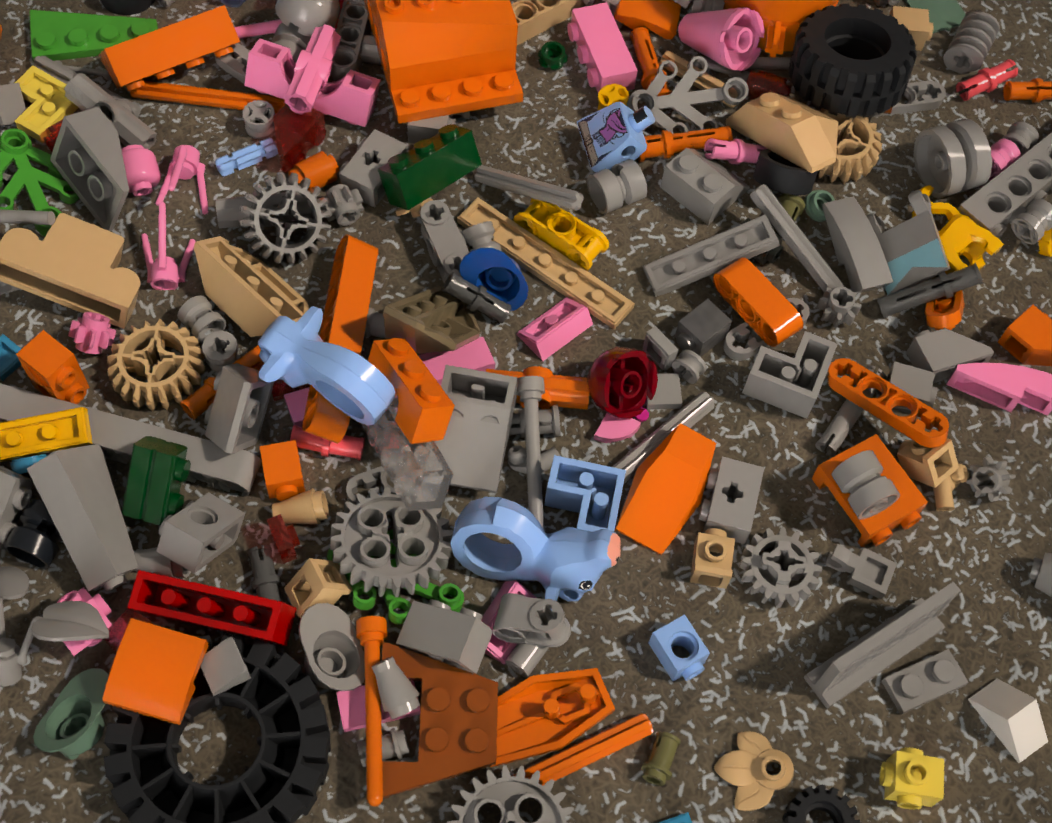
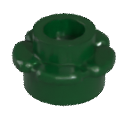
(549, 50)

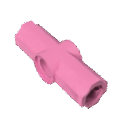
(312, 69)

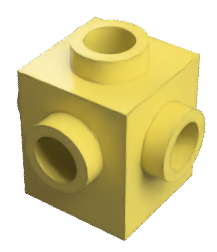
(913, 779)

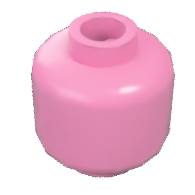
(140, 169)

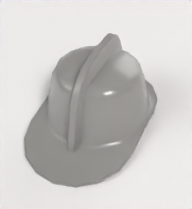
(331, 648)

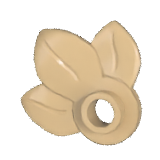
(748, 771)

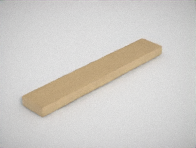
(550, 265)

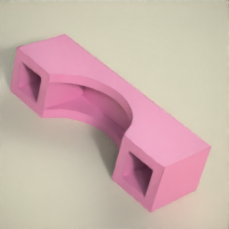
(350, 98)

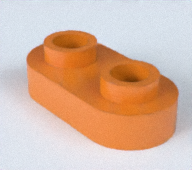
(945, 312)

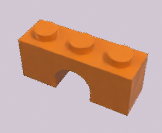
(422, 402)

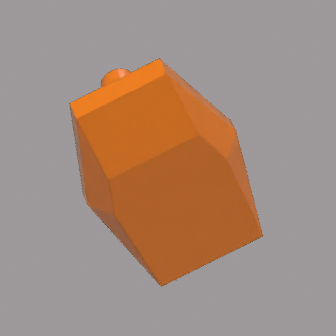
(667, 489)
(549, 713)

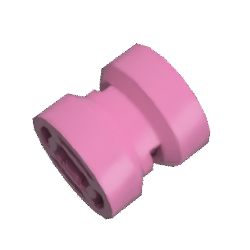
(1003, 154)

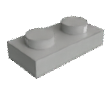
(924, 681)

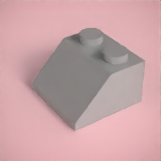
(701, 184)
(238, 408)

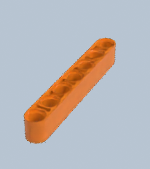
(342, 325)

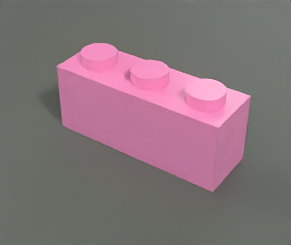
(601, 47)

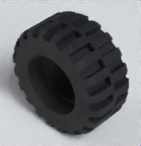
(852, 60)

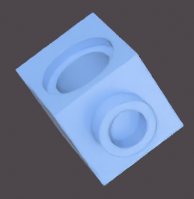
(679, 633)

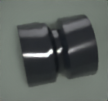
(30, 544)

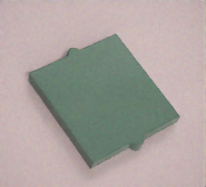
(942, 13)

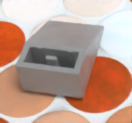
(478, 426)

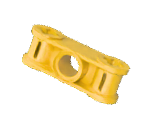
(563, 232)

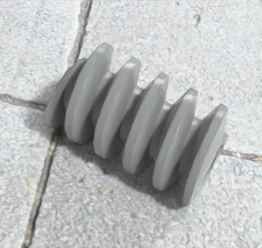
(971, 42)

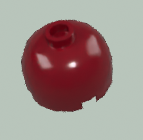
(622, 381)

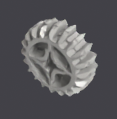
(288, 202)

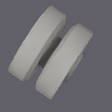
(953, 157)

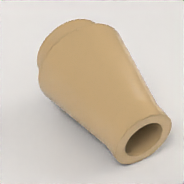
(303, 508)

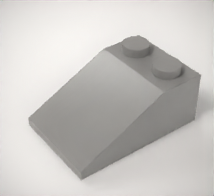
(93, 163)

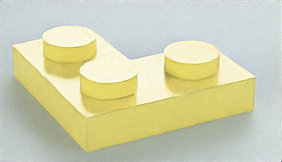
(46, 101)

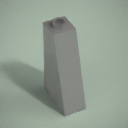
(86, 514)

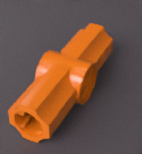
(559, 389)

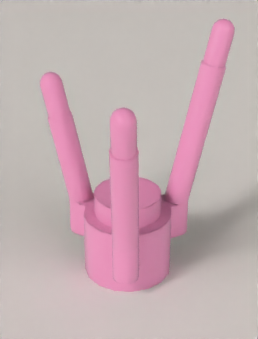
(184, 166)
(164, 272)

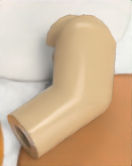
(943, 492)

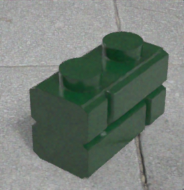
(155, 480)

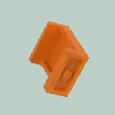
(903, 512)

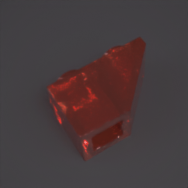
(297, 135)

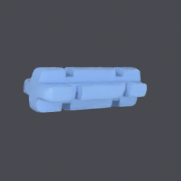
(246, 156)

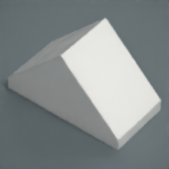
(1011, 717)

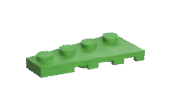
(81, 35)

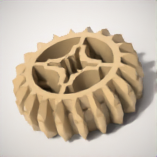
(857, 150)
(169, 377)

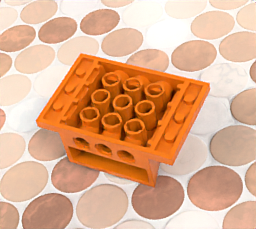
(446, 55)

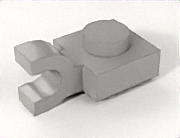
(867, 569)

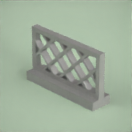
(880, 648)

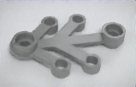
(681, 99)

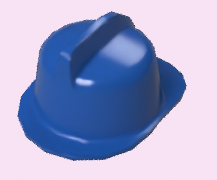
(497, 274)

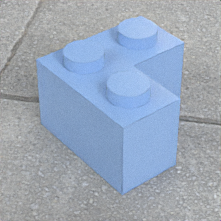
(586, 489)

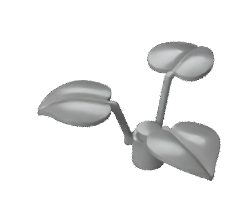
(59, 623)

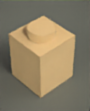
(916, 22)

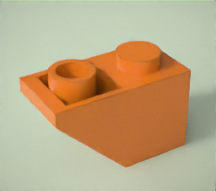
(1030, 338)

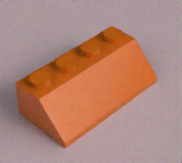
(169, 47)

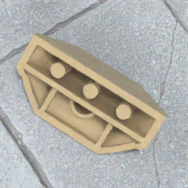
(789, 130)
(245, 286)

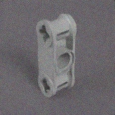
(443, 238)

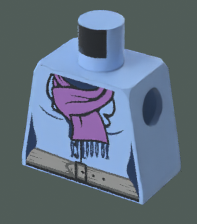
(614, 135)

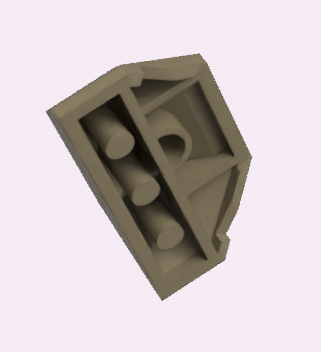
(431, 322)

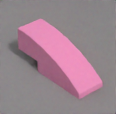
(1005, 385)

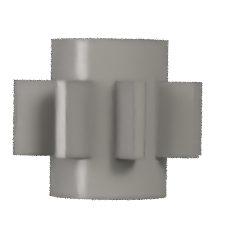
(344, 204)
(838, 306)
(1000, 478)

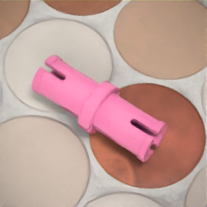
(733, 151)

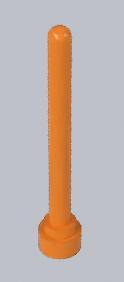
(371, 633)

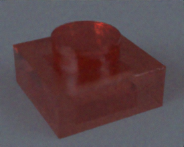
(284, 538)

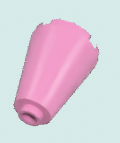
(724, 36)

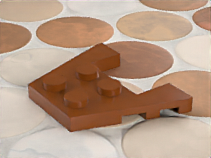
(455, 723)

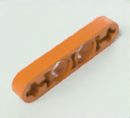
(890, 398)

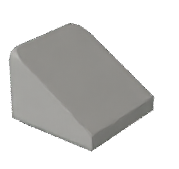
(224, 667)

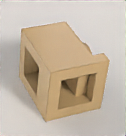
(919, 462)
(711, 569)
(316, 583)

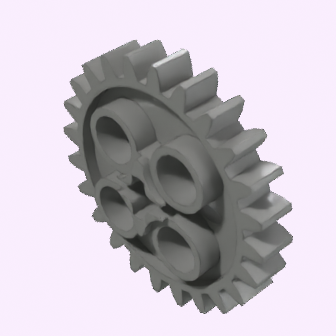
(355, 543)
(508, 794)

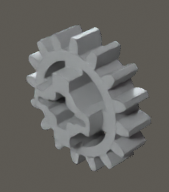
(793, 558)

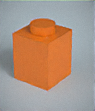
(282, 470)

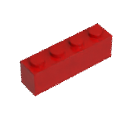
(212, 607)

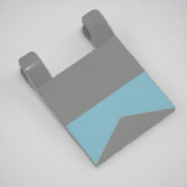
(912, 247)

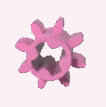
(92, 333)

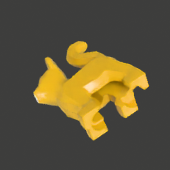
(962, 236)

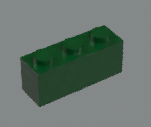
(429, 166)

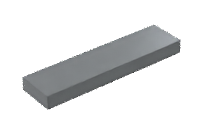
(710, 255)

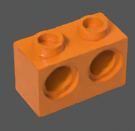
(53, 369)

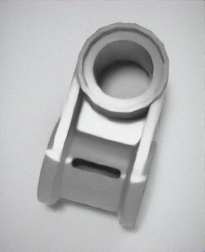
(530, 621)

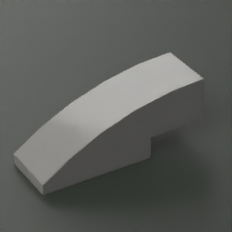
(856, 245)

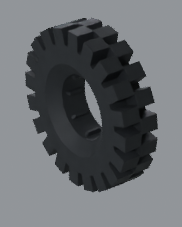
(272, 790)

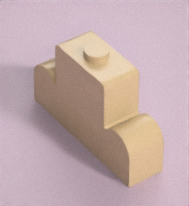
(72, 268)

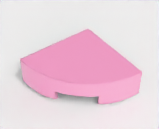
(616, 429)

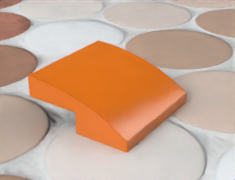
(656, 15)
(155, 671)

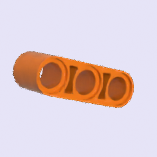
(758, 302)

